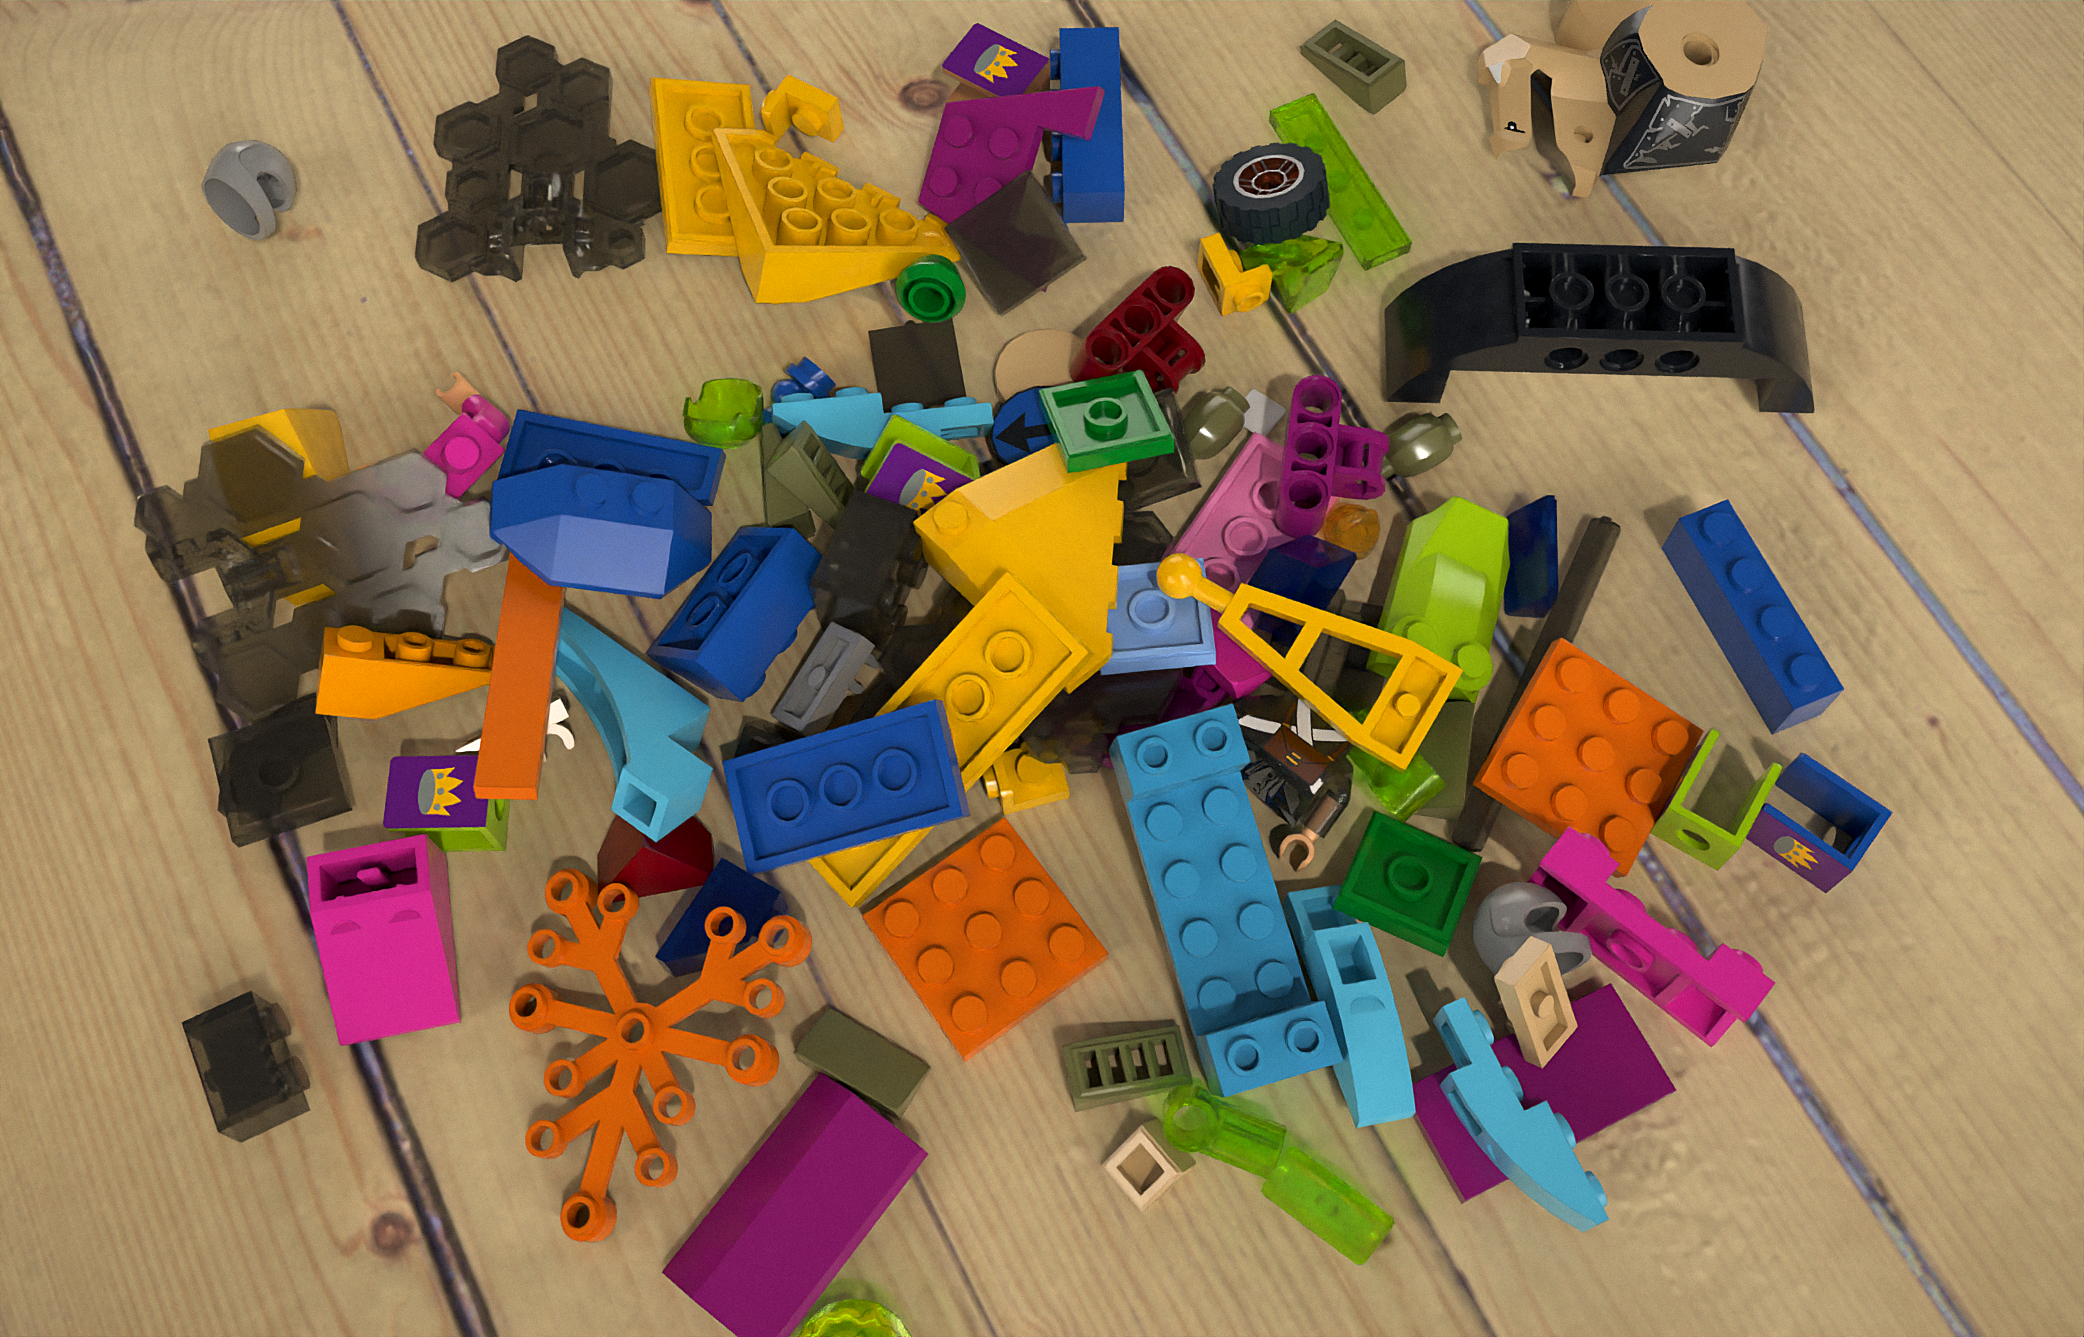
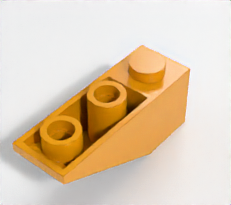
(389, 673)

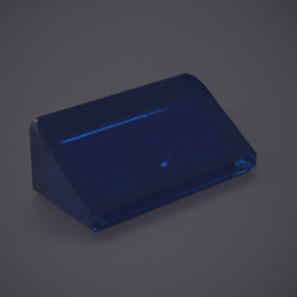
(1533, 559)

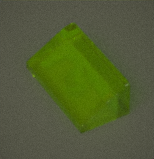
(1327, 1205)

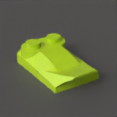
(1449, 591)

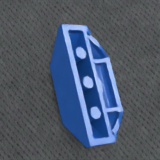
(602, 529)

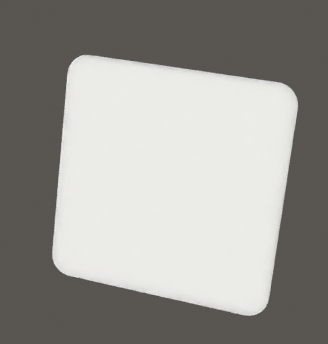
(1262, 413)

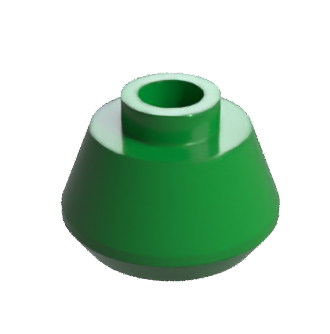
(931, 289)

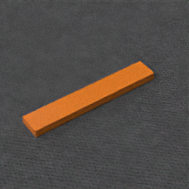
(519, 687)

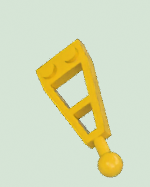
(1405, 704)

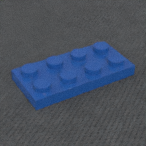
(846, 787)

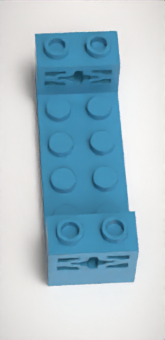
(1219, 903)

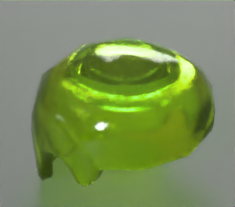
(725, 414)

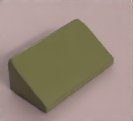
(1448, 752)
(862, 1063)

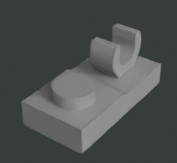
(824, 679)

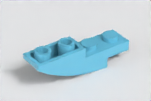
(855, 419)
(1360, 1003)
(1524, 1145)

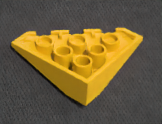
(807, 230)
(1047, 531)

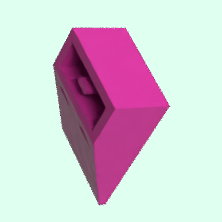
(385, 938)

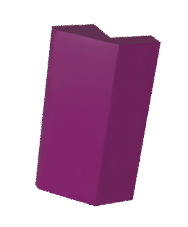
(795, 1213)

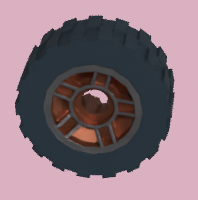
(1271, 193)

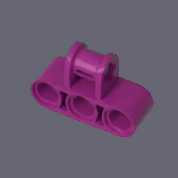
(1339, 457)

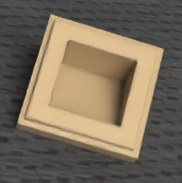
(1147, 1164)

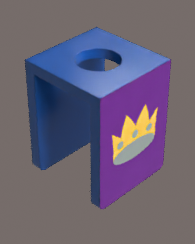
(1834, 801)

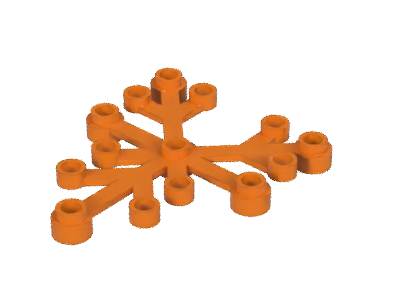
(618, 1105)

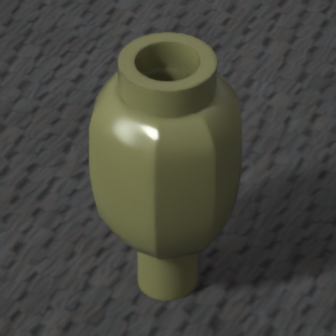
(1215, 422)
(1420, 445)

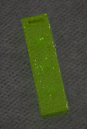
(1354, 200)

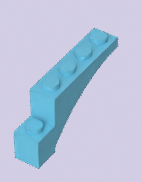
(644, 725)

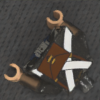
(1295, 765)

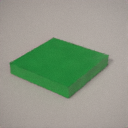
(1105, 421)
(1408, 883)

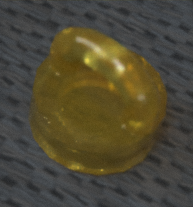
(1353, 529)

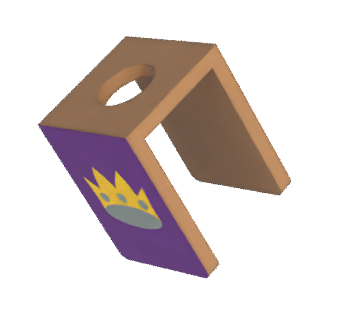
(994, 67)

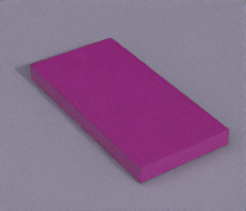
(1591, 1080)

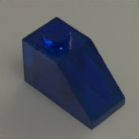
(1302, 571)
(725, 887)

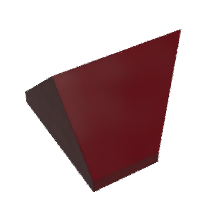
(650, 867)

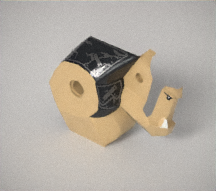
(1631, 83)

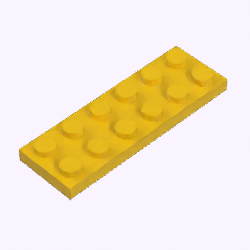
(993, 682)

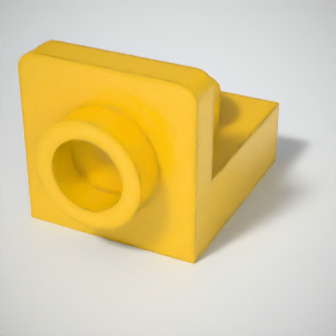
(803, 105)
(1225, 280)
(1024, 782)

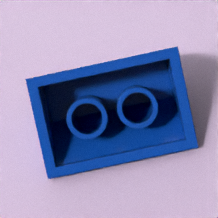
(741, 613)

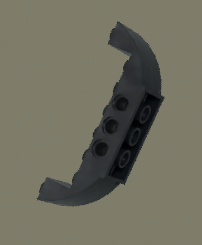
(1601, 315)

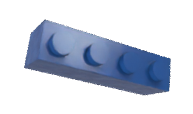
(1093, 169)
(1751, 617)

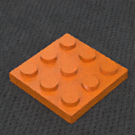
(1588, 754)
(985, 938)

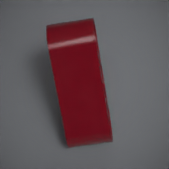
(1157, 338)

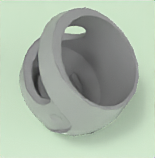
(244, 181)
(1522, 911)

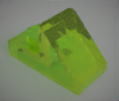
(1299, 265)

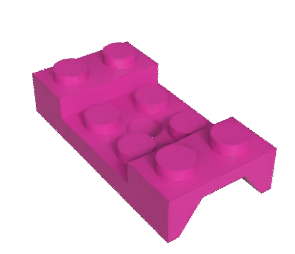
(1655, 960)

